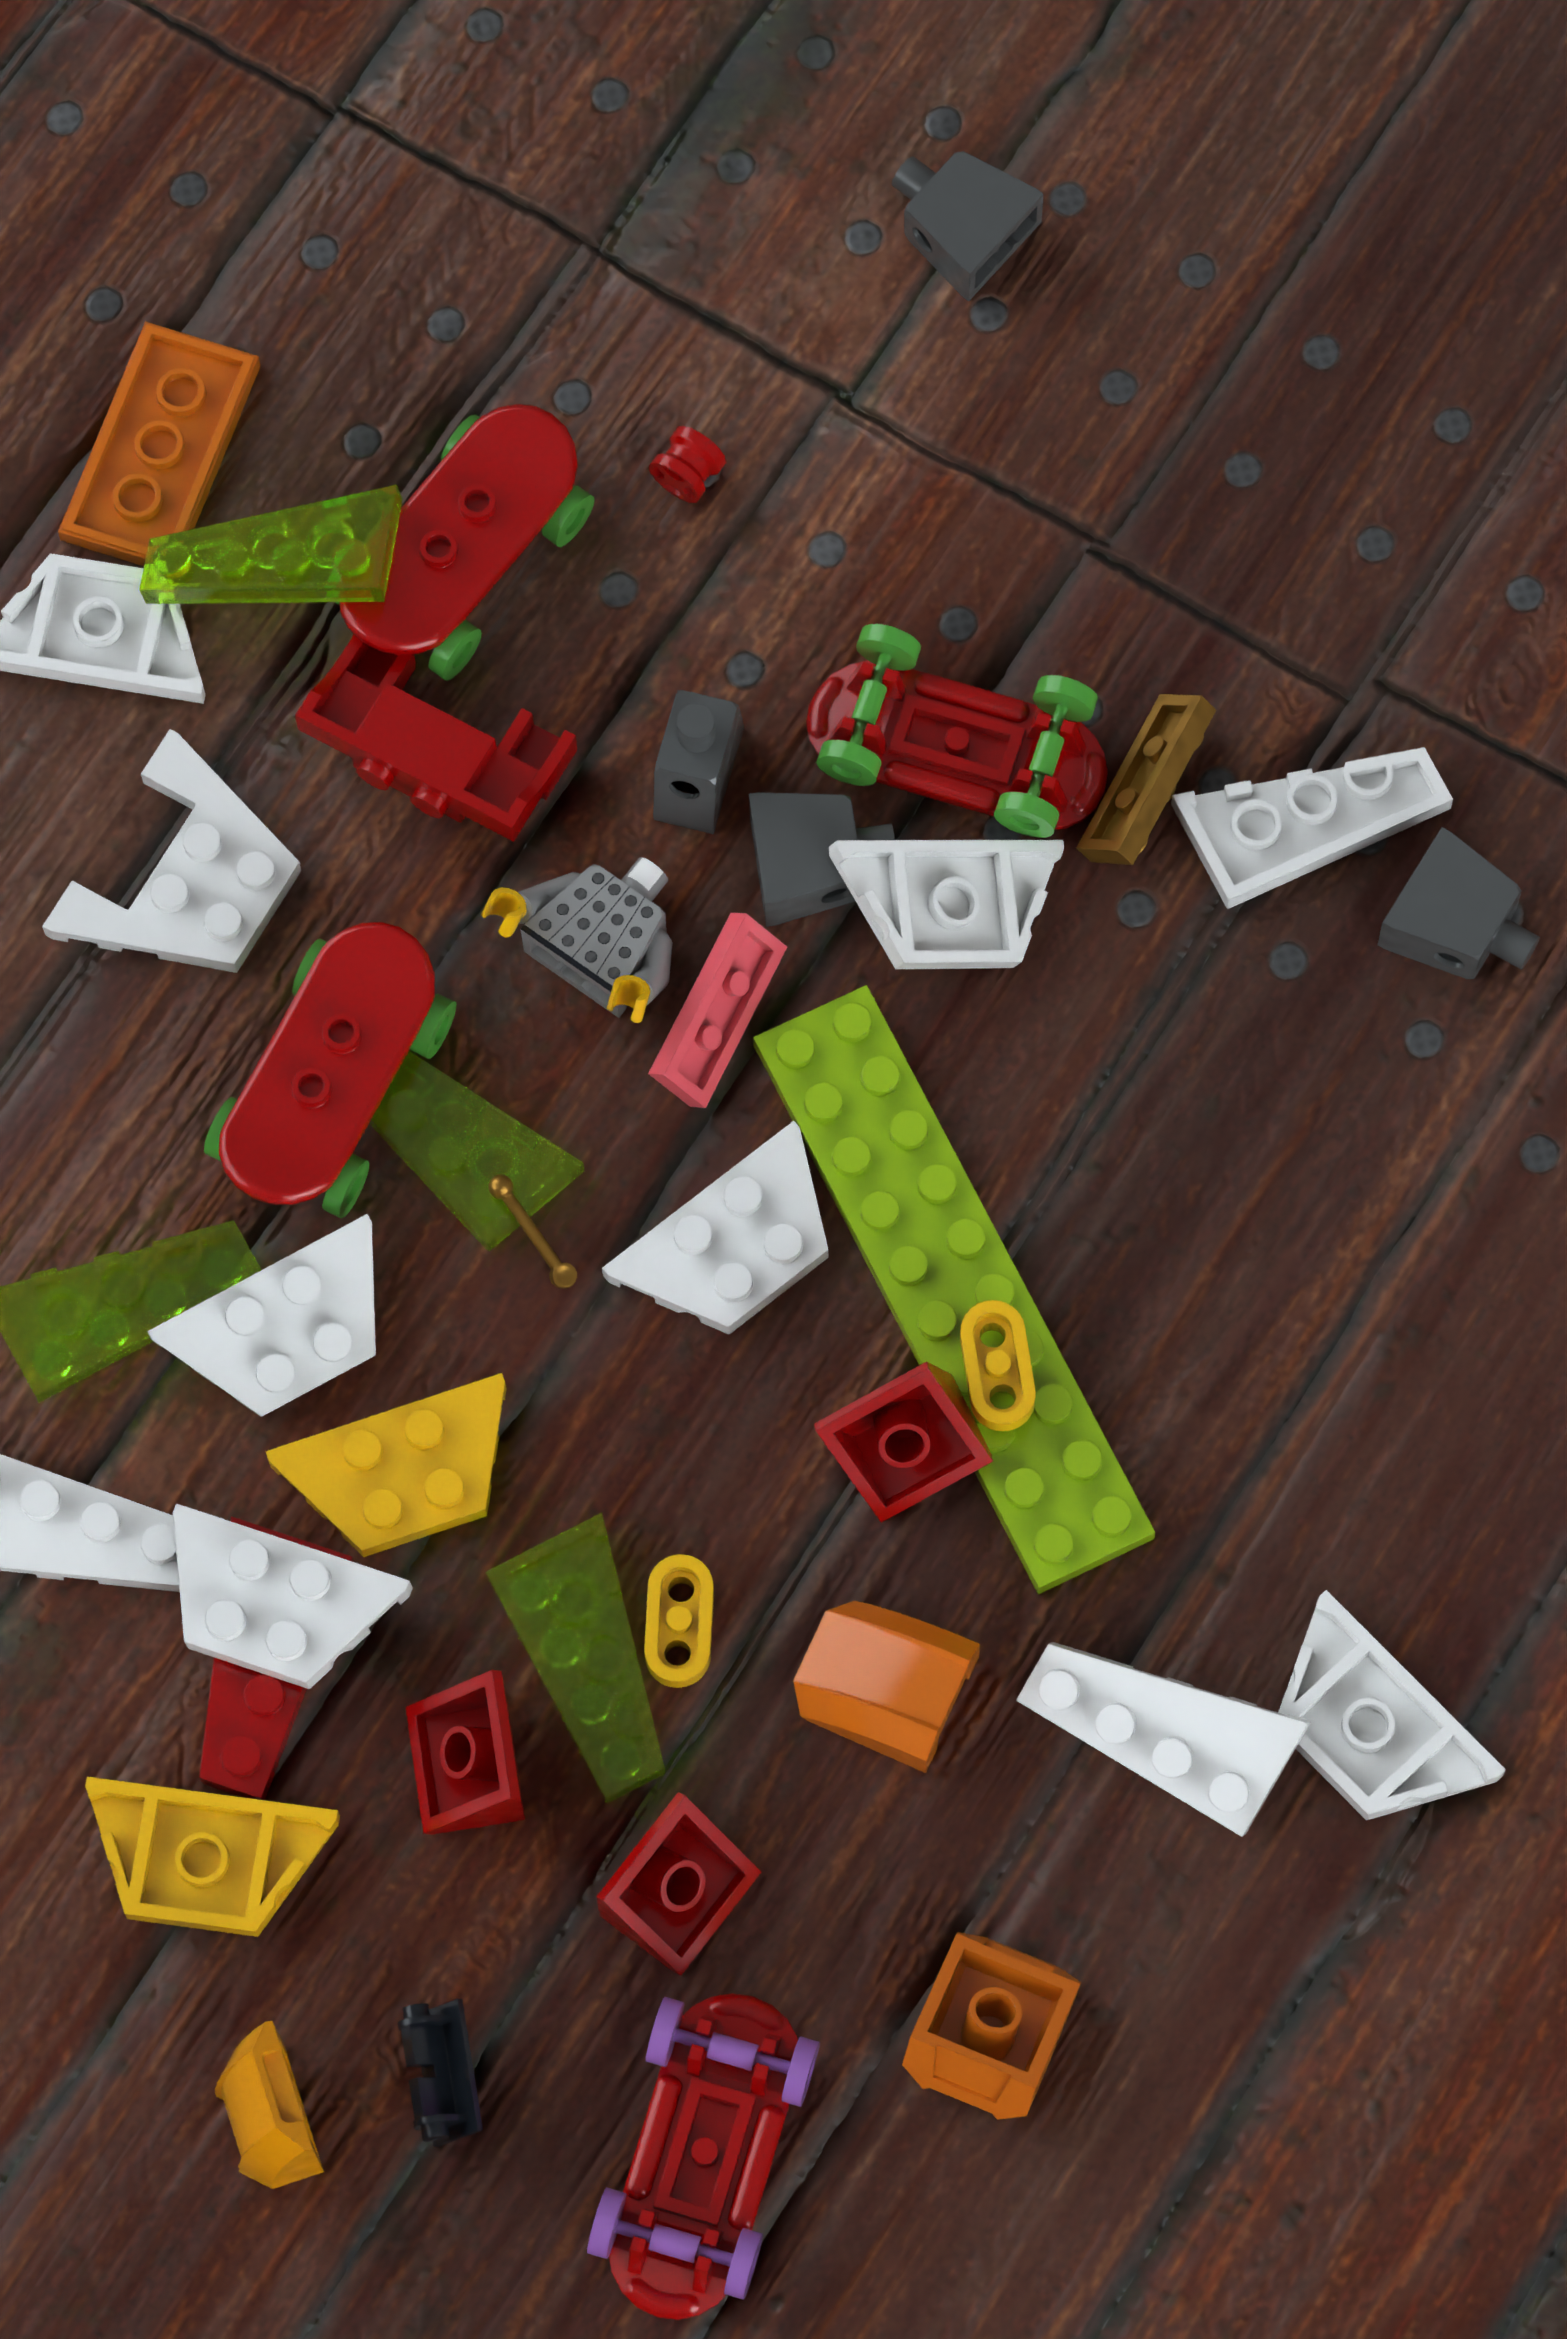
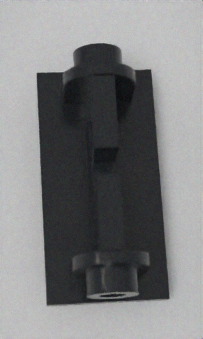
(446, 2095)

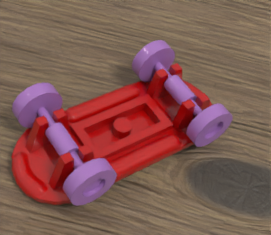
(703, 2154)

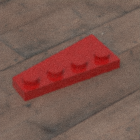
(249, 1717)

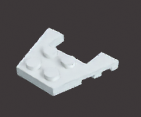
(209, 887)

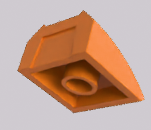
(883, 1680)
(990, 2026)

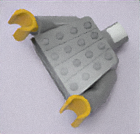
(595, 932)

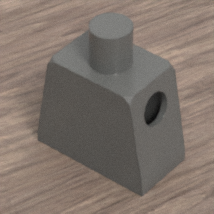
(966, 217)
(698, 750)
(793, 851)
(1457, 912)

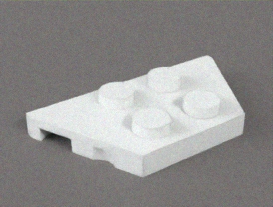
(94, 629)
(949, 898)
(734, 1240)
(285, 1323)
(273, 1599)
(1375, 1724)

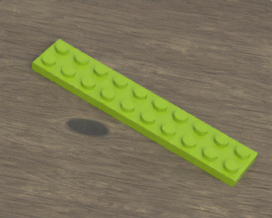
(935, 1261)

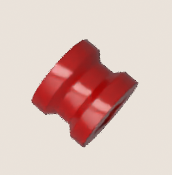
(687, 464)

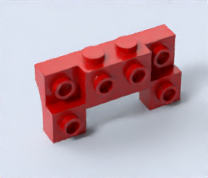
(427, 752)

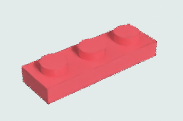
(718, 1010)

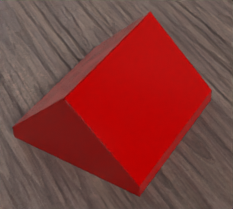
(906, 1440)
(465, 1756)
(677, 1885)

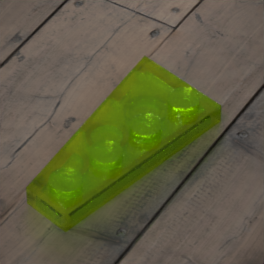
(289, 555)
(462, 1142)
(100, 1311)
(579, 1639)

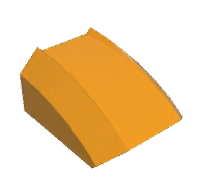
(267, 2111)

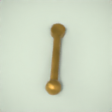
(561, 1274)

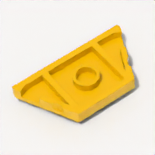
(402, 1468)
(205, 1854)

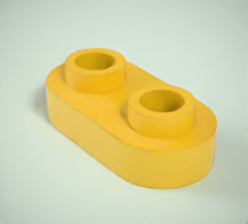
(997, 1368)
(679, 1623)

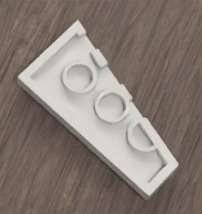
(1293, 825)
(81, 1532)
(1184, 1739)

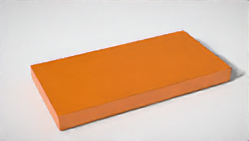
(159, 443)

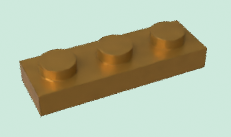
(1146, 779)

